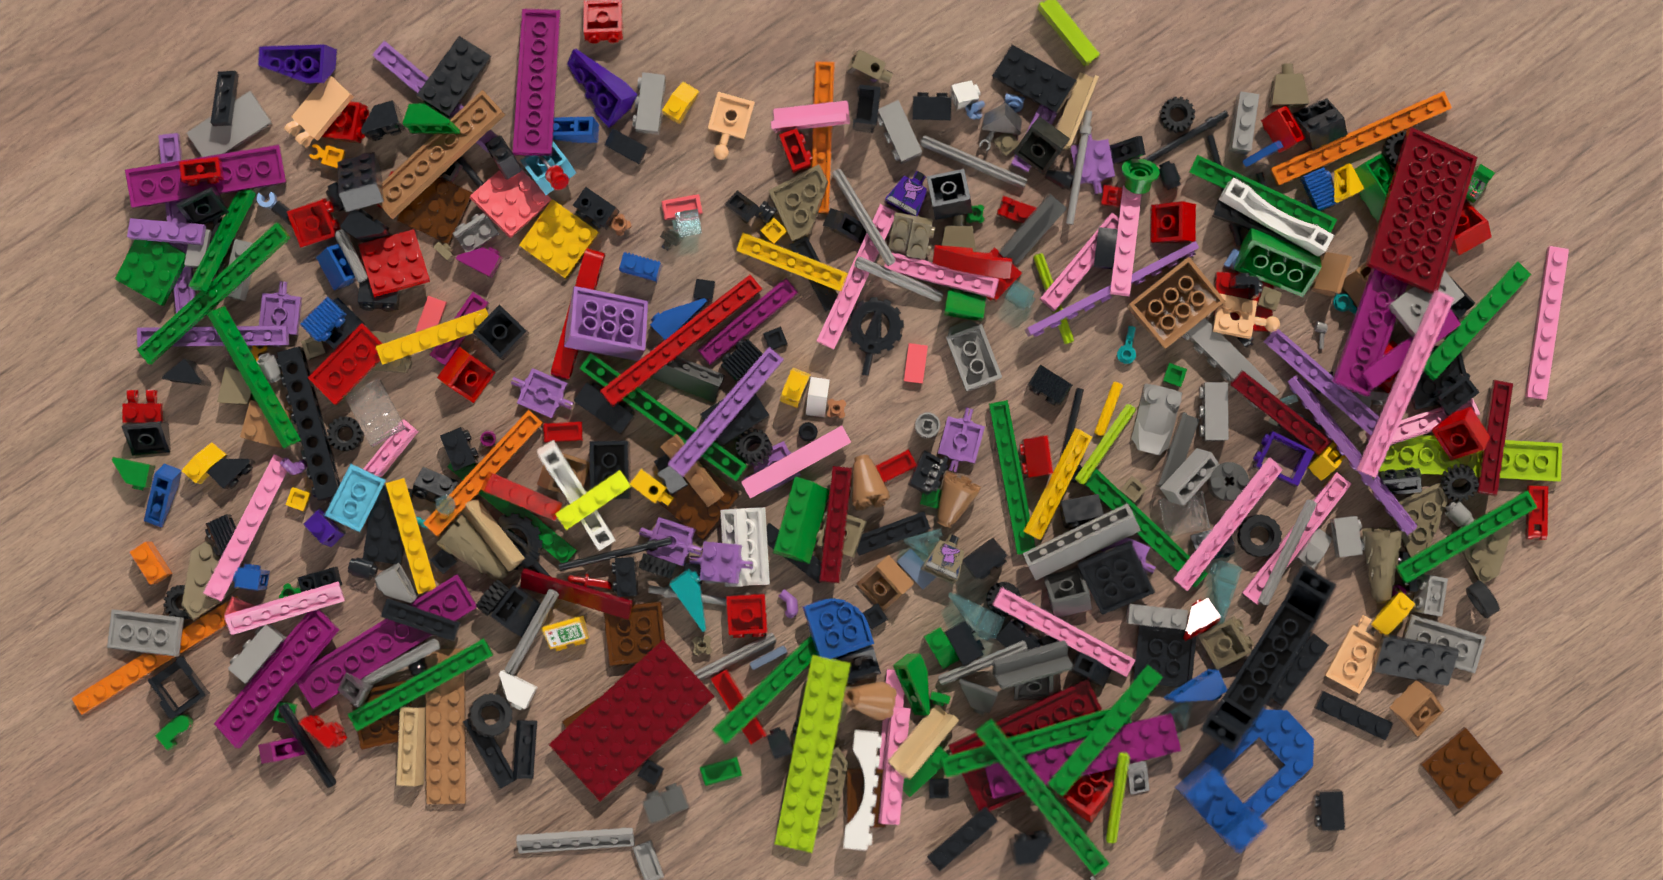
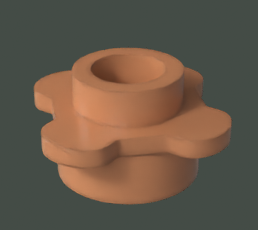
(620, 219)
(837, 413)

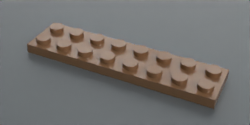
(439, 154)
(446, 736)

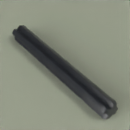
(307, 745)

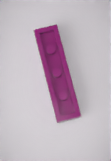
(446, 350)

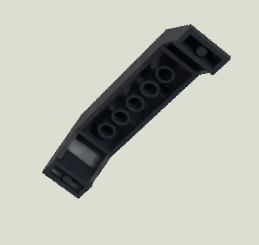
(1270, 658)

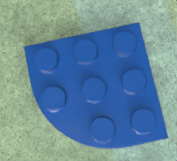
(837, 627)

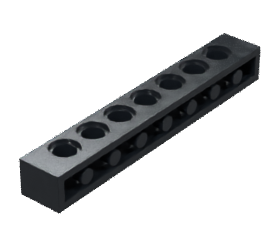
(328, 467)

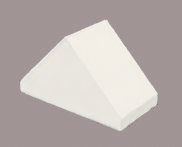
(817, 397)

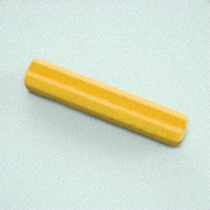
(1108, 409)

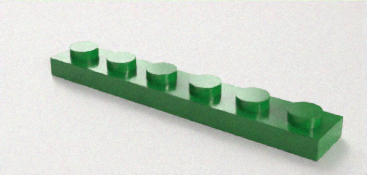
(222, 239)

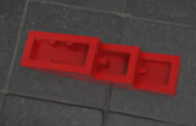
(971, 262)

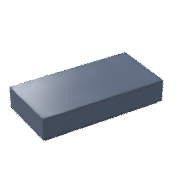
(911, 564)
(768, 657)

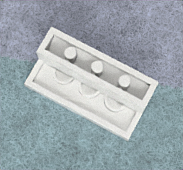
(748, 529)

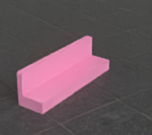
(811, 116)

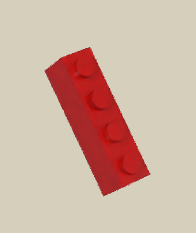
(521, 495)

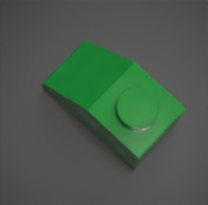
(135, 473)
(941, 647)

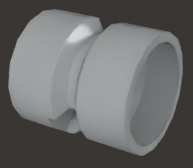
(927, 425)

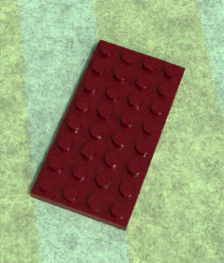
(1421, 211)
(1057, 708)
(631, 720)

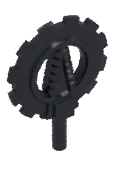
(871, 341)
(528, 550)

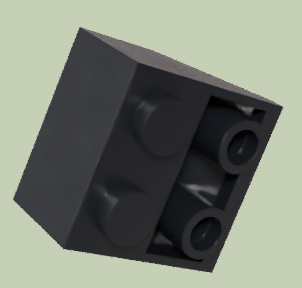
(383, 120)
(1321, 123)
(363, 228)
(351, 322)
(985, 558)
(516, 610)
(1029, 848)

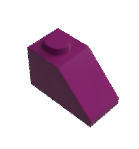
(482, 259)
(280, 750)

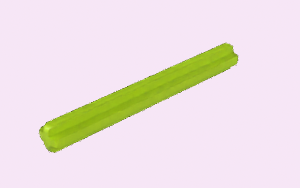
(1047, 281)
(1105, 444)
(1117, 797)

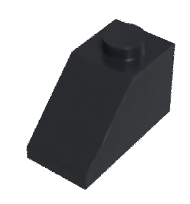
(845, 225)
(779, 742)

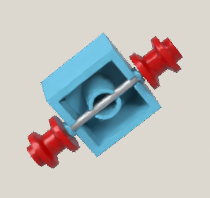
(549, 171)

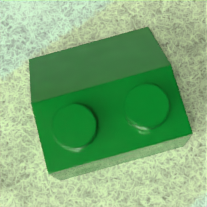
(965, 305)

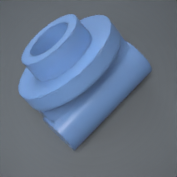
(1014, 101)
(973, 110)
(1231, 260)

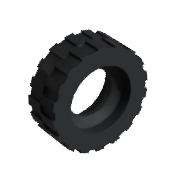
(1259, 550)
(475, 715)

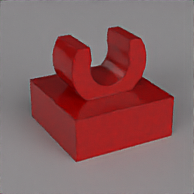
(1111, 196)

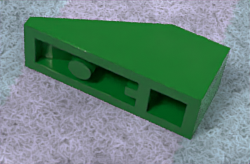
(424, 120)
(914, 681)
(925, 772)

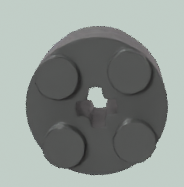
(1238, 481)

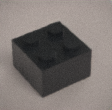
(949, 194)

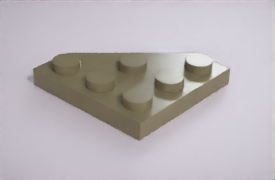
(800, 201)
(1426, 511)
(1488, 554)
(200, 570)
(834, 787)

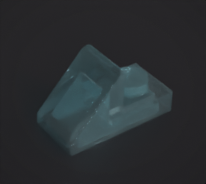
(917, 542)
(1182, 713)

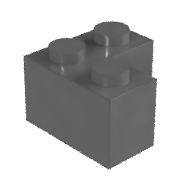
(663, 804)

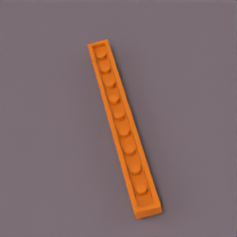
(1361, 138)
(148, 662)

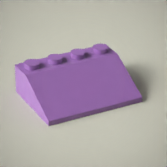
(606, 324)

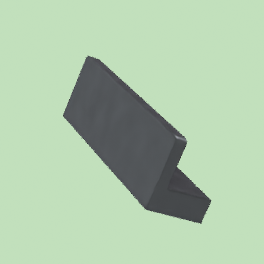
(1032, 229)
(691, 378)
(1178, 446)
(1032, 664)

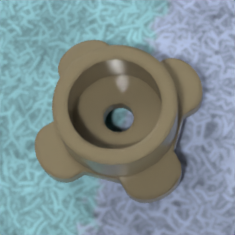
(698, 641)

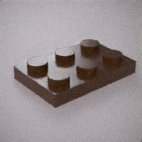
(855, 794)

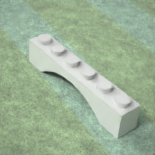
(1252, 205)
(572, 489)
(857, 830)

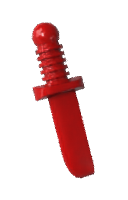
(589, 581)

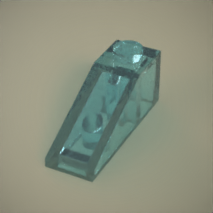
(1224, 582)
(978, 617)

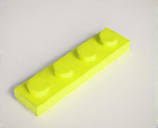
(593, 500)

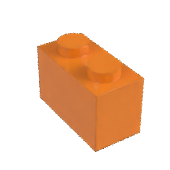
(150, 562)

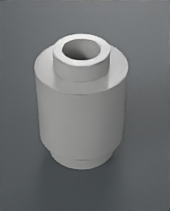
(269, 367)
(1458, 514)

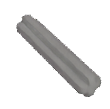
(351, 256)

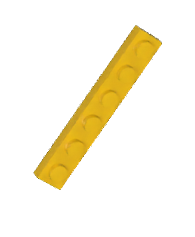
(792, 261)
(430, 336)
(1058, 484)
(411, 535)

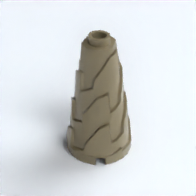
(471, 548)
(1381, 557)

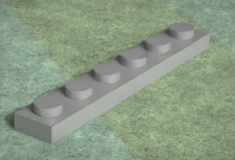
(575, 840)

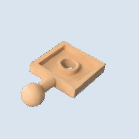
(735, 128)
(1244, 326)

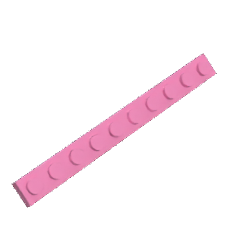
(1405, 383)

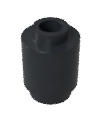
(1169, 175)
(334, 197)
(362, 568)

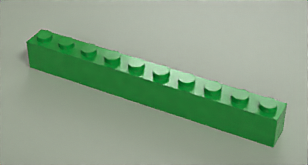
(664, 418)

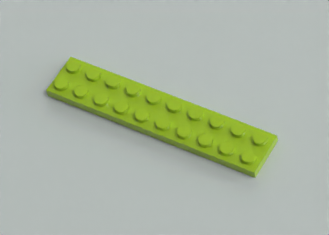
(1520, 459)
(812, 753)

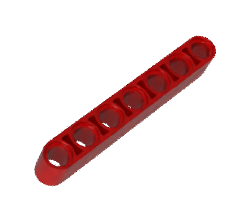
(587, 278)

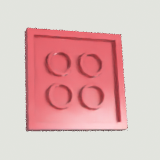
(510, 201)

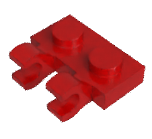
(142, 412)

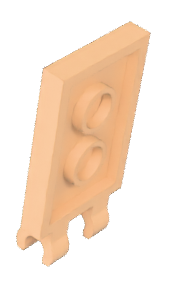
(319, 111)
(1355, 656)

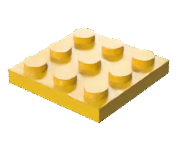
(559, 239)

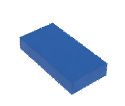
(1262, 153)

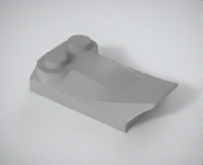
(973, 355)
(1155, 418)

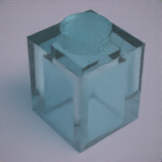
(687, 223)
(1020, 295)

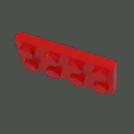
(347, 364)

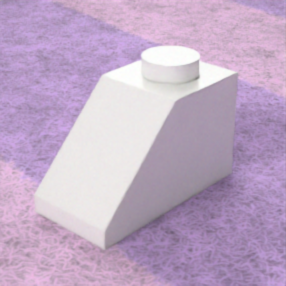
(964, 94)
(517, 690)

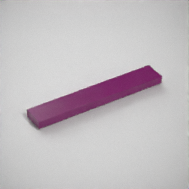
(748, 321)
(1394, 359)

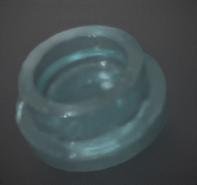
(445, 504)

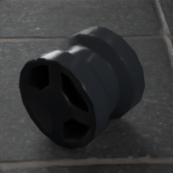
(765, 212)

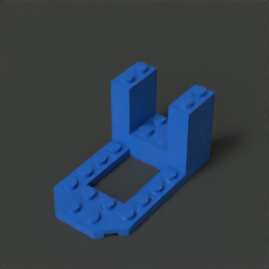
(1219, 806)

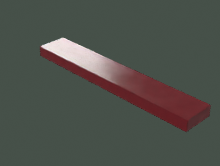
(1280, 412)
(1496, 428)
(836, 524)
(576, 594)

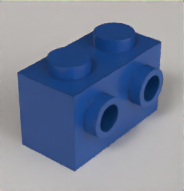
(336, 267)
(251, 577)

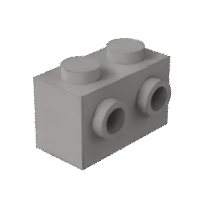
(1347, 536)

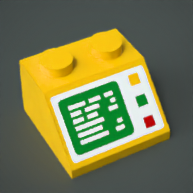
(565, 633)

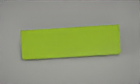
(1068, 31)

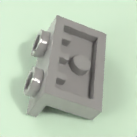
(476, 232)
(1430, 595)

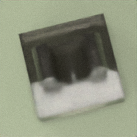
(671, 238)

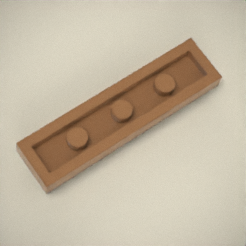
(697, 475)

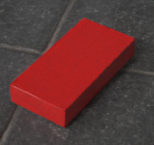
(563, 432)
(896, 466)

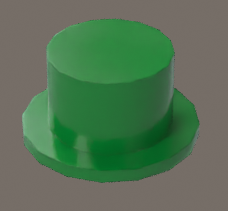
(1139, 175)

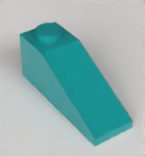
(689, 592)

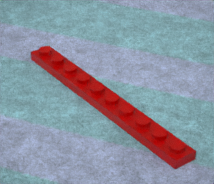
(681, 340)

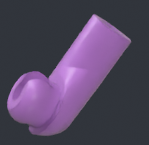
(293, 468)
(791, 603)

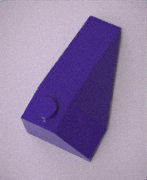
(300, 62)
(607, 91)

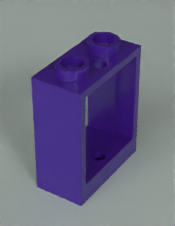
(1301, 465)

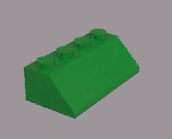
(1376, 180)
(1277, 262)
(801, 520)

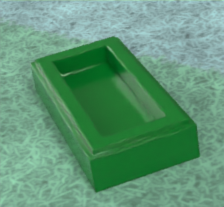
(721, 771)

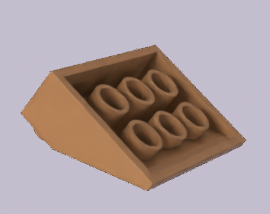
(1176, 303)

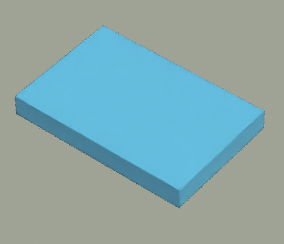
(355, 497)

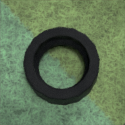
(1482, 599)

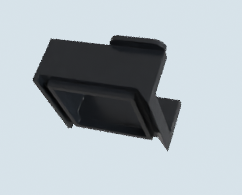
(867, 108)
(167, 703)

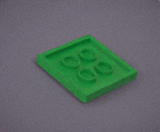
(152, 269)

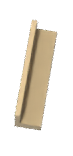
(1076, 106)
(493, 534)
(922, 742)
(411, 746)

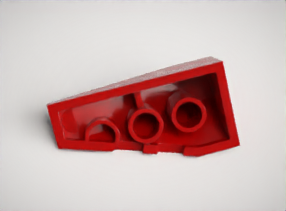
(1090, 793)

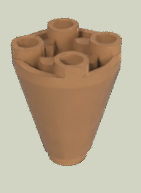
(867, 484)
(955, 498)
(872, 699)

